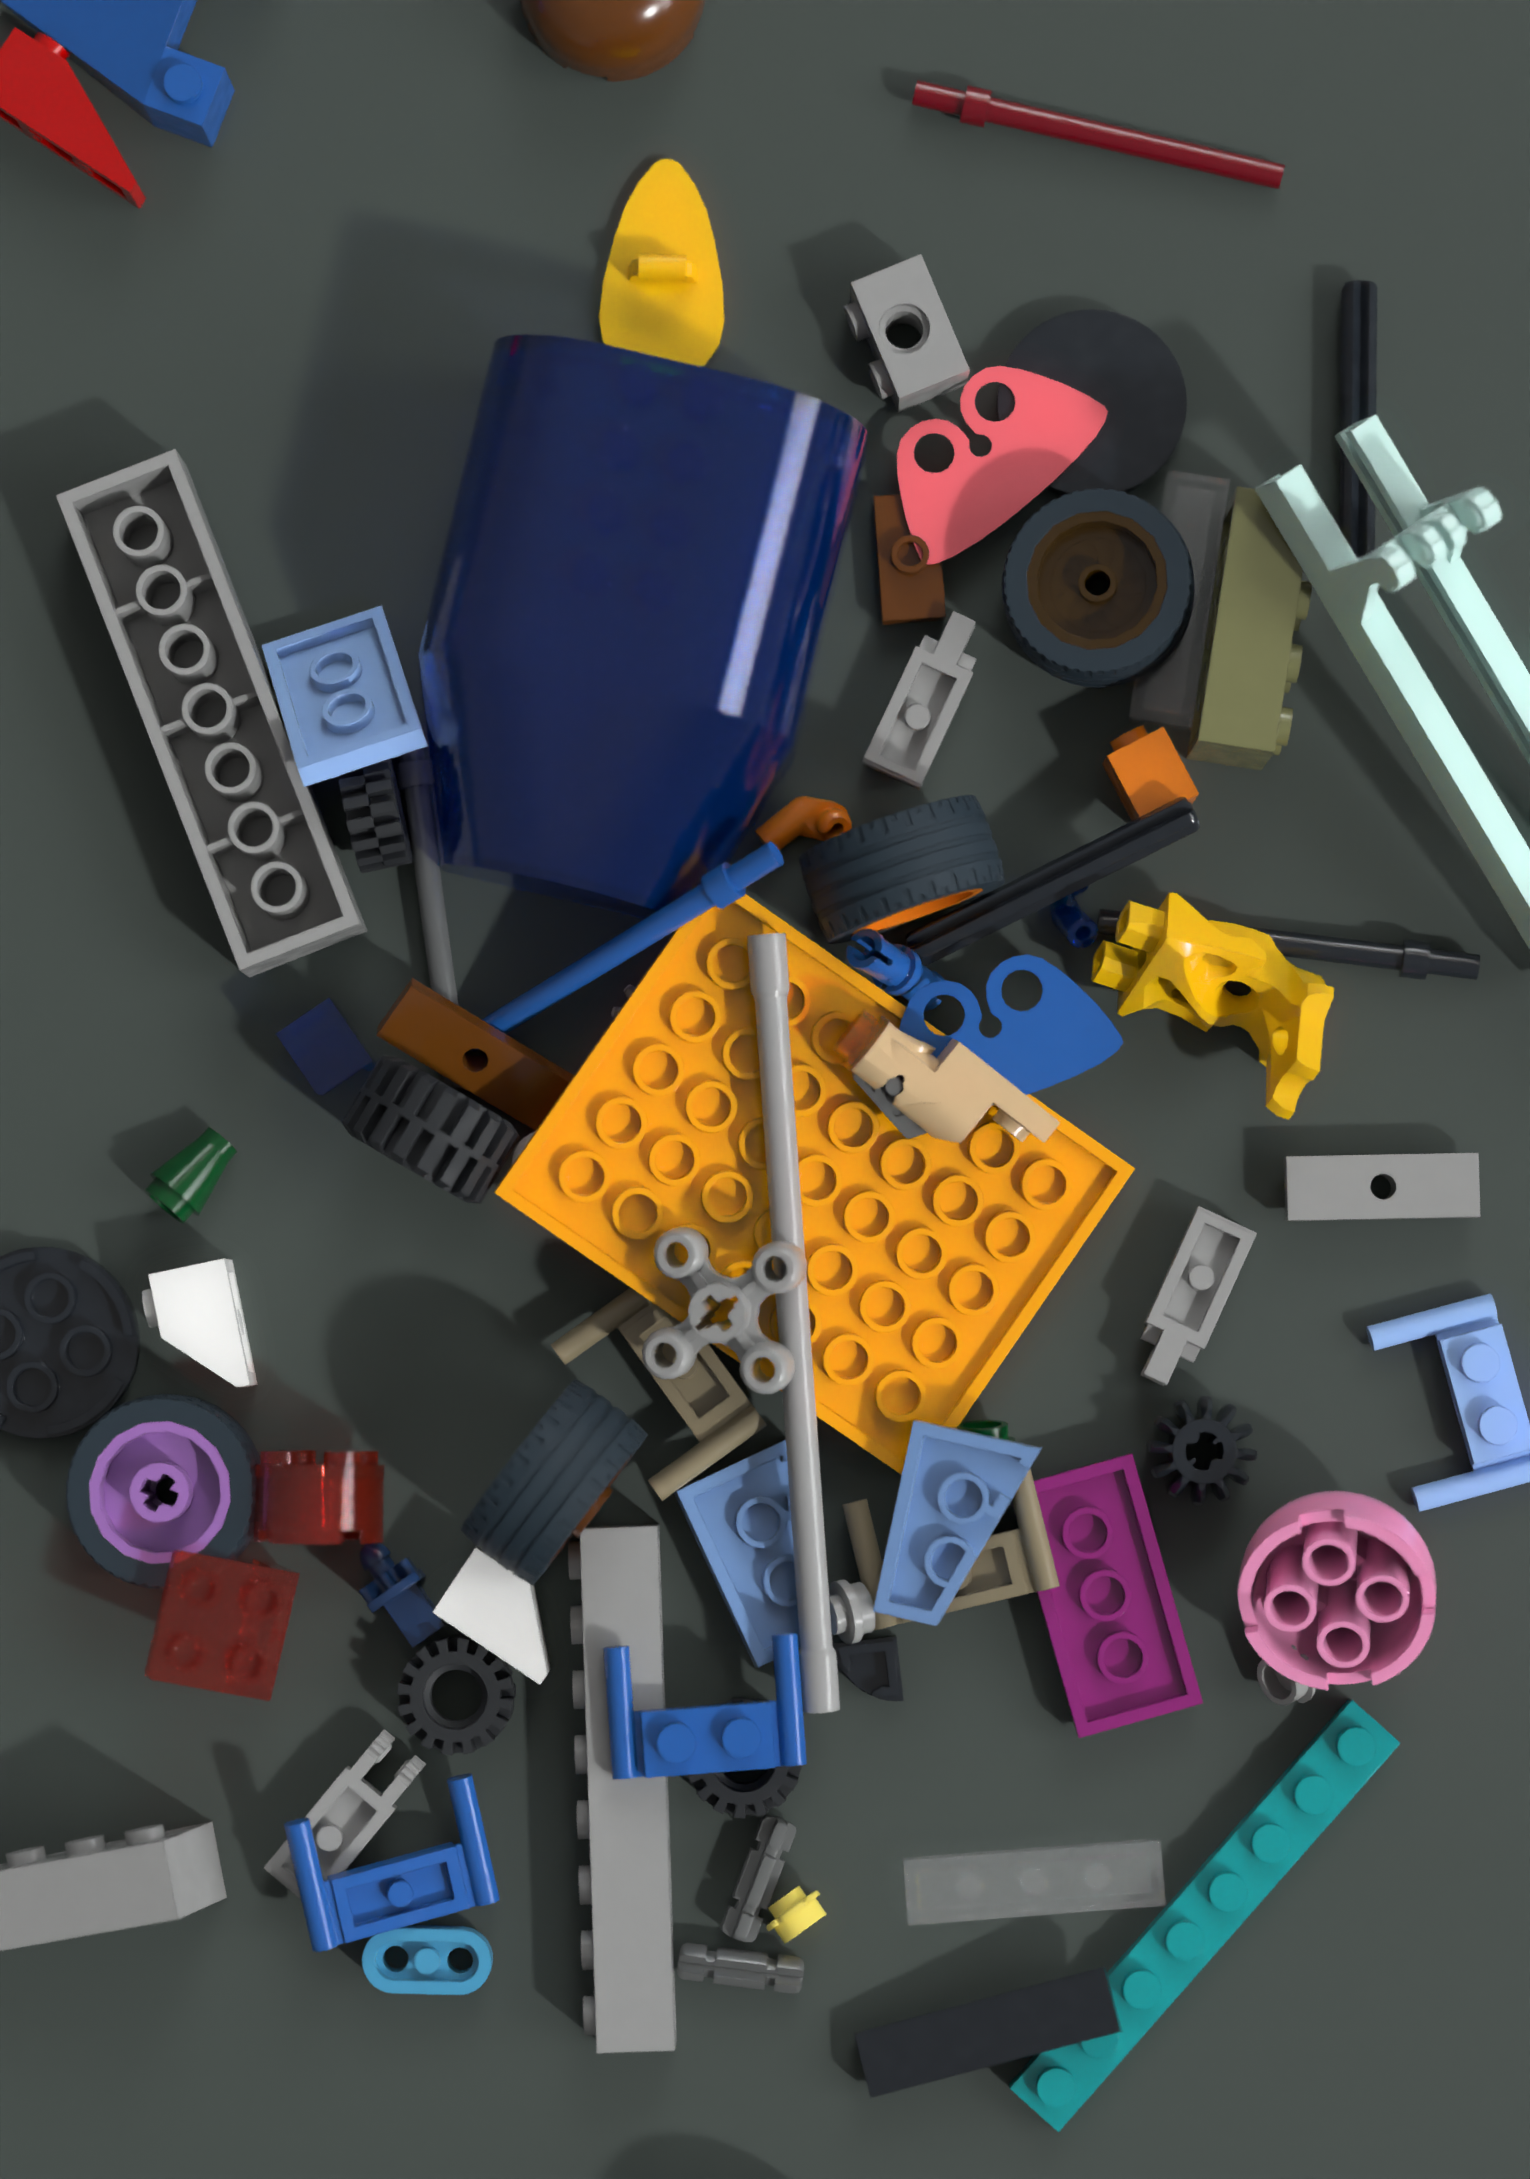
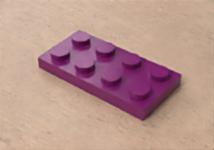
(1114, 1605)

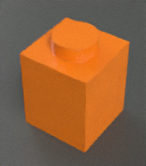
(1147, 771)

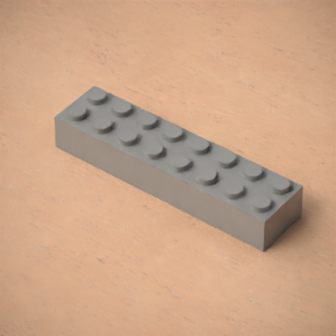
(211, 713)

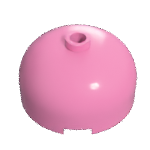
(1341, 1586)

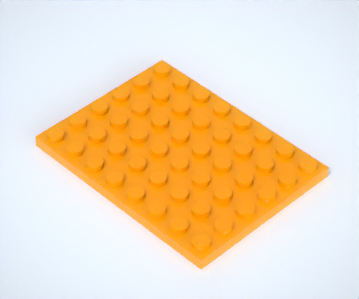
(913, 1246)

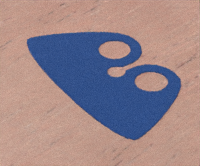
(1035, 1046)

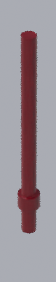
(977, 106)

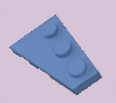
(944, 1514)
(747, 1542)

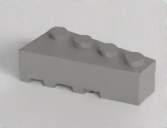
(108, 1885)

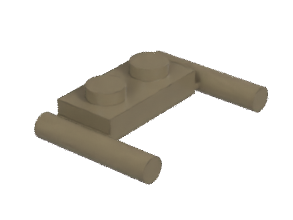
(703, 1396)
(1007, 1567)

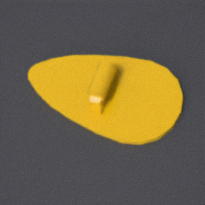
(664, 272)

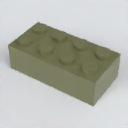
(1249, 641)

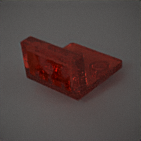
(222, 1624)

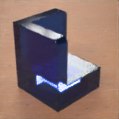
(325, 1047)

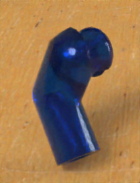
(1073, 921)

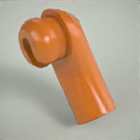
(806, 818)

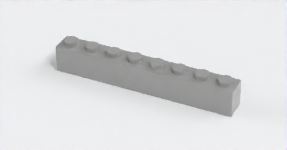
(623, 1817)

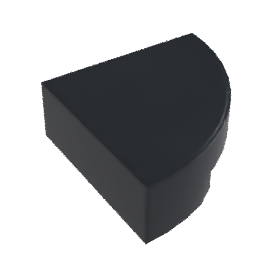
(872, 1666)

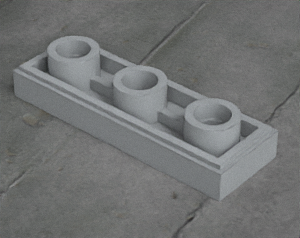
(1420, 1186)

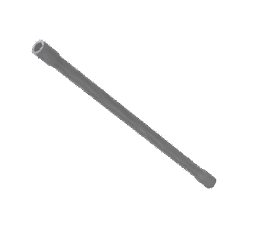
(816, 1655)

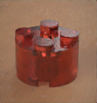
(319, 1501)

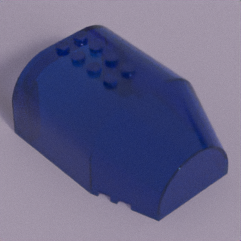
(627, 617)

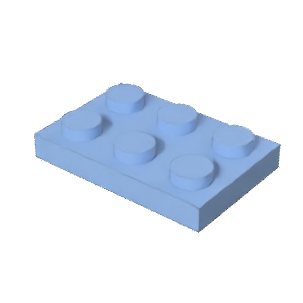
(343, 696)

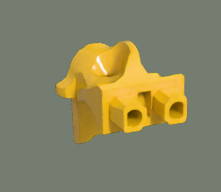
(1182, 969)

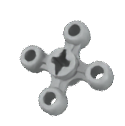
(742, 1328)

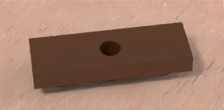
(443, 1032)

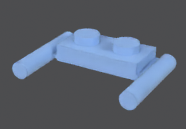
(1482, 1392)

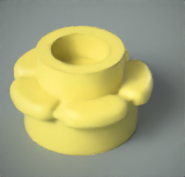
(795, 1913)

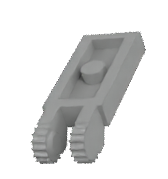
(348, 1814)

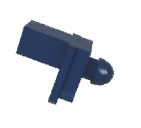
(399, 1592)

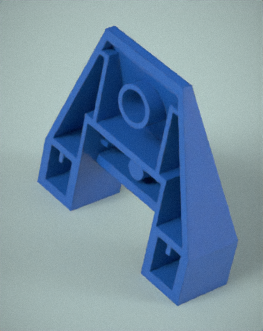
(137, 57)

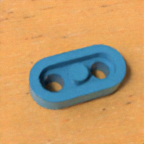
(428, 1960)

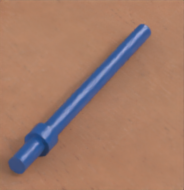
(718, 888)

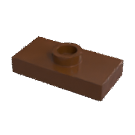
(907, 585)

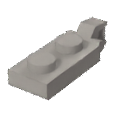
(923, 705)
(1194, 1291)

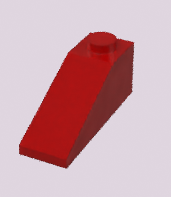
(52, 108)

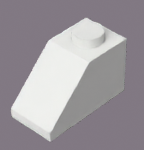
(203, 1317)
(497, 1614)

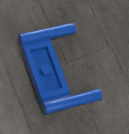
(706, 1735)
(399, 1888)

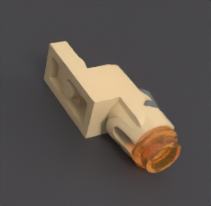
(932, 1093)

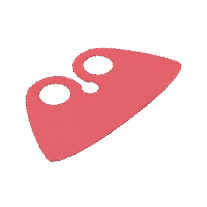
(1026, 455)

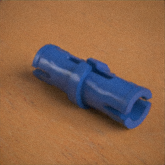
(892, 967)

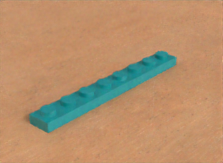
(1213, 1905)

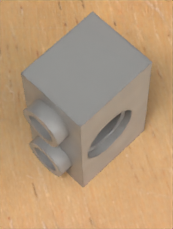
(906, 296)

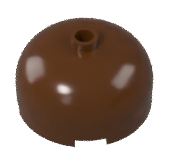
(612, 36)

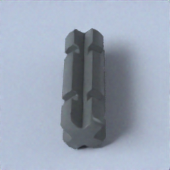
(758, 1878)
(740, 1968)

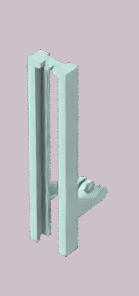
(1429, 544)

